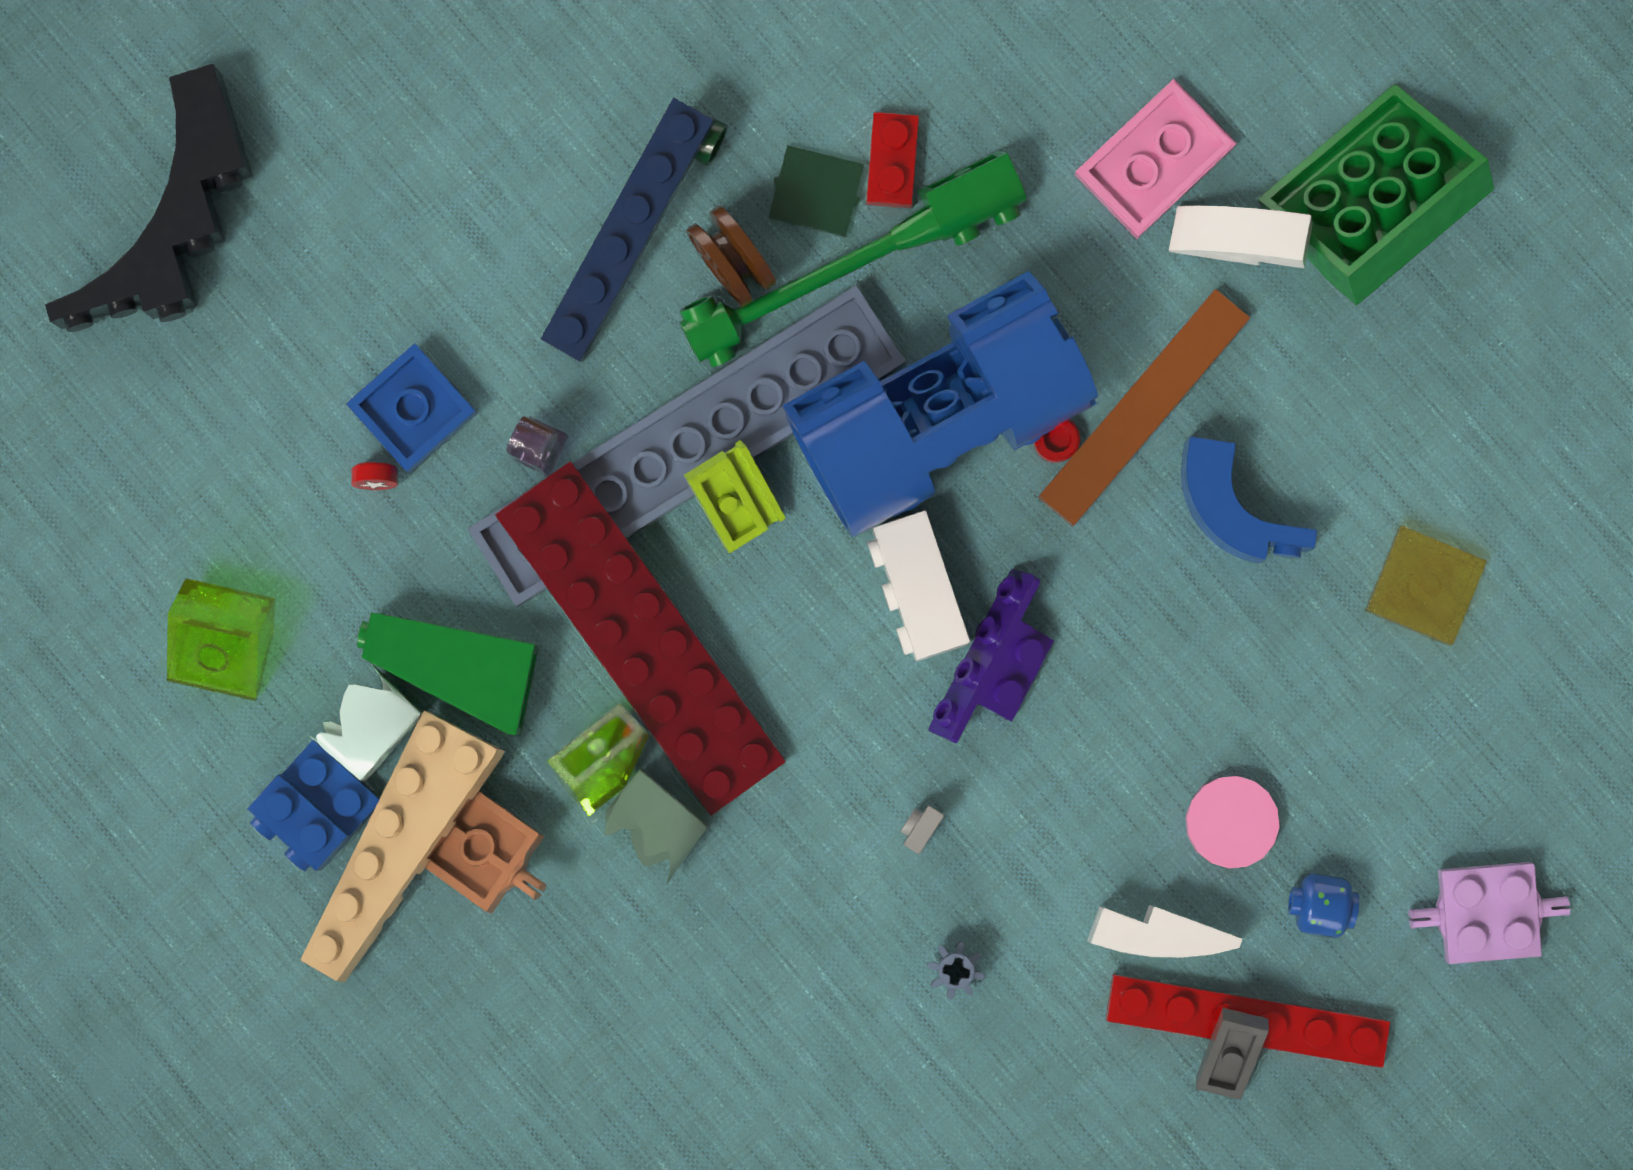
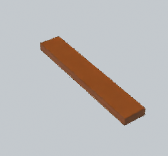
(1143, 407)

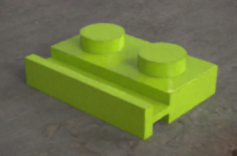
(734, 496)

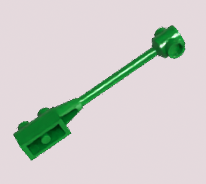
(950, 211)

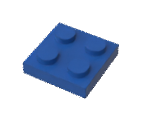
(411, 408)

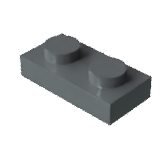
(1232, 1053)

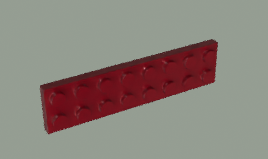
(640, 638)

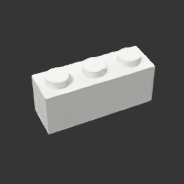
(918, 587)

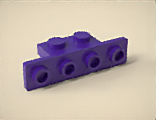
(998, 662)

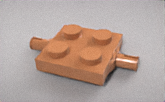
(487, 854)

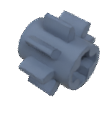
(962, 981)

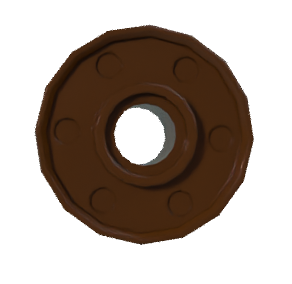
(731, 256)

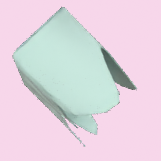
(369, 728)

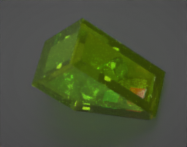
(600, 759)

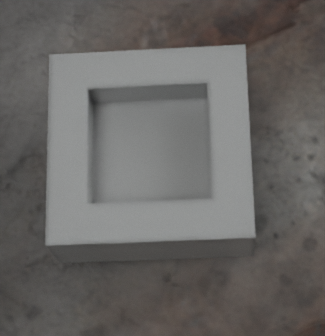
(920, 828)

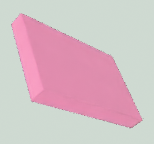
(1155, 159)

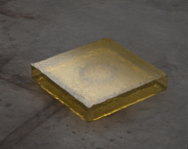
(1425, 586)

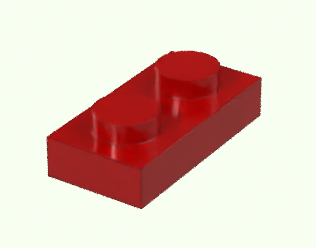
(892, 160)

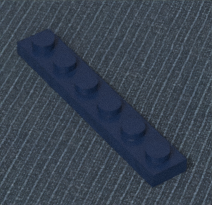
(627, 229)

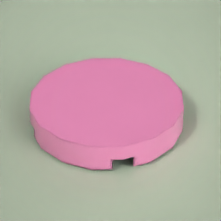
(1232, 822)

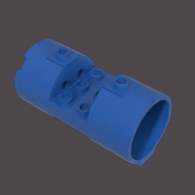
(1001, 374)

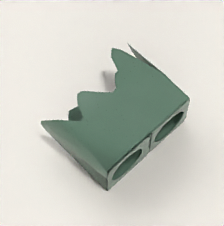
(657, 822)

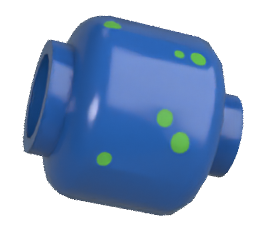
(1324, 905)

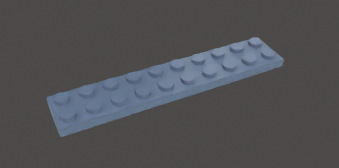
(643, 468)

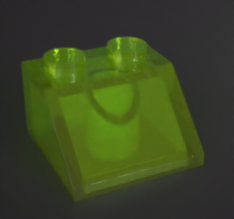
(219, 638)

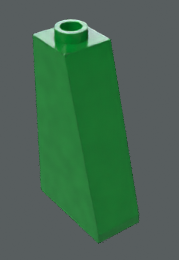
(464, 668)

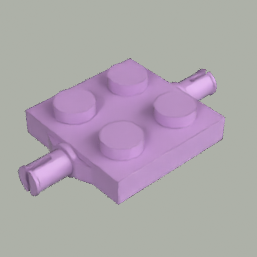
(1489, 912)

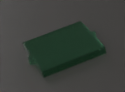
(816, 191)

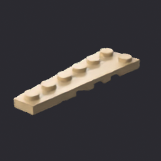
(417, 808)

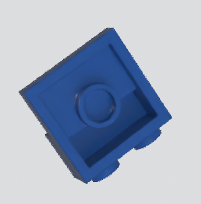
(313, 808)

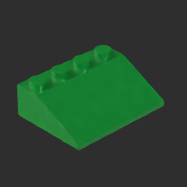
(1381, 191)

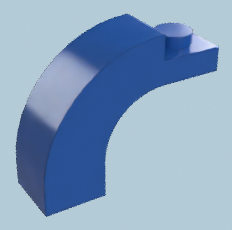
(1217, 512)

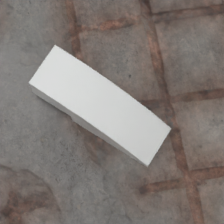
(1242, 234)
(1158, 935)

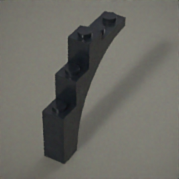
(153, 270)

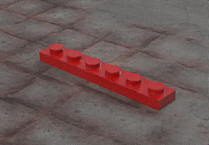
(1290, 1026)

